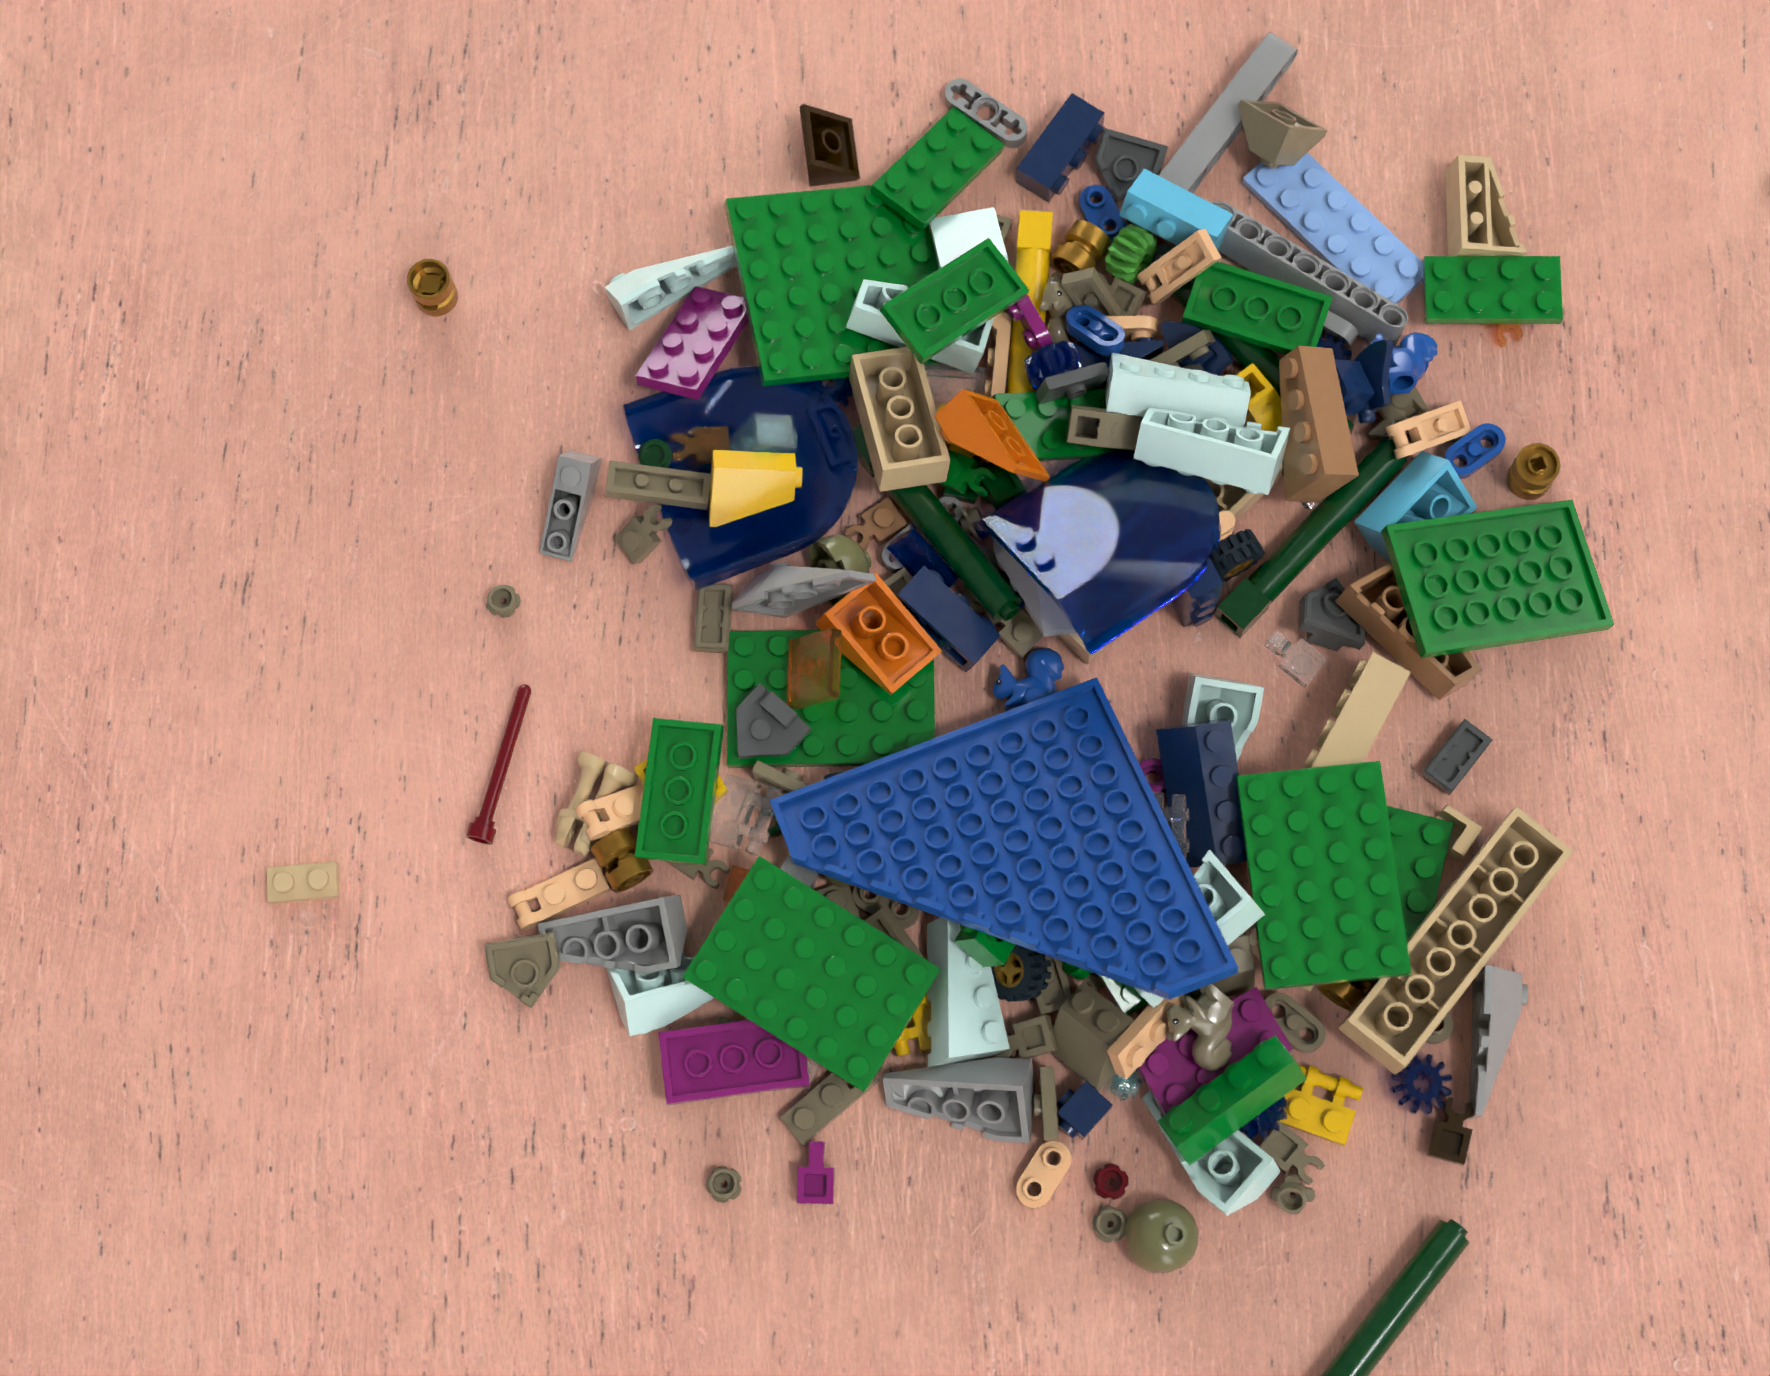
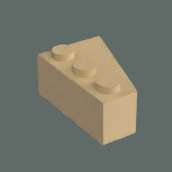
(1476, 211)

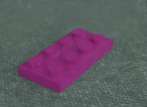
(694, 343)
(728, 1062)
(1171, 1068)

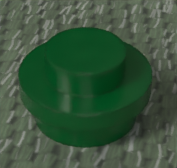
(655, 453)

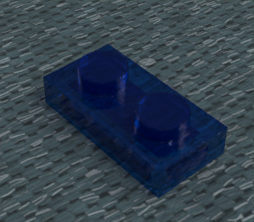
(915, 553)

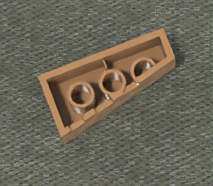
(1319, 443)
(1380, 611)

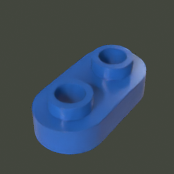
(1101, 213)
(1095, 330)
(1472, 452)

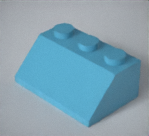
(1172, 211)
(1420, 492)

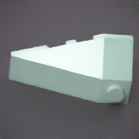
(656, 287)
(1220, 698)
(655, 997)
(1229, 1173)

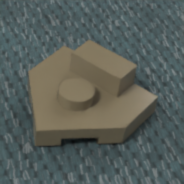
(524, 964)

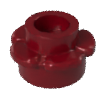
(1120, 1178)

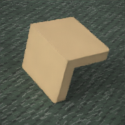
(1463, 832)

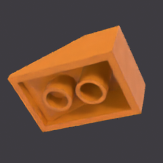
(986, 430)
(880, 635)

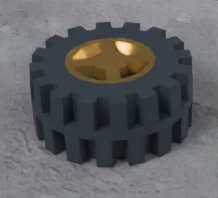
(1236, 554)
(1021, 982)

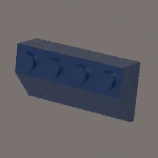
(1204, 767)

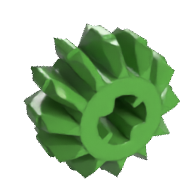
(1130, 253)

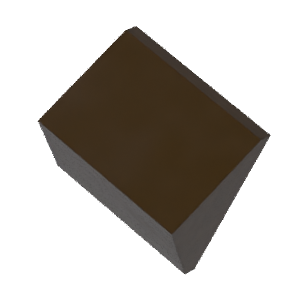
(828, 146)

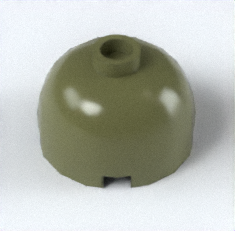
(838, 553)
(1161, 1236)

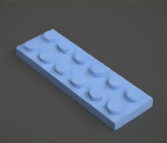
(1336, 226)

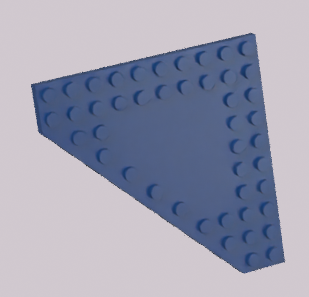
(1024, 834)

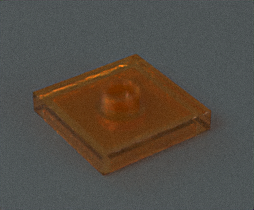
(814, 668)

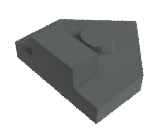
(1124, 158)
(1326, 621)
(767, 726)

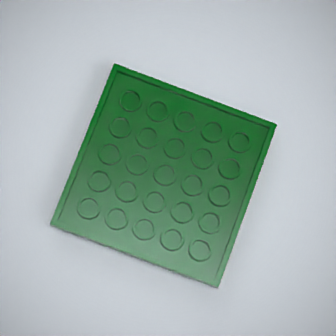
(804, 266)

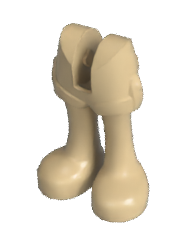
(568, 820)

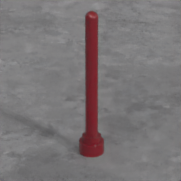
(482, 828)

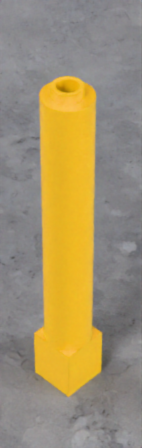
(1033, 269)

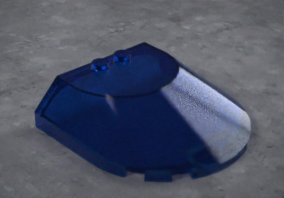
(823, 450)
(1109, 539)

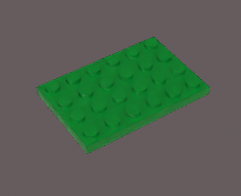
(1496, 578)
(844, 731)
(1323, 875)
(812, 973)

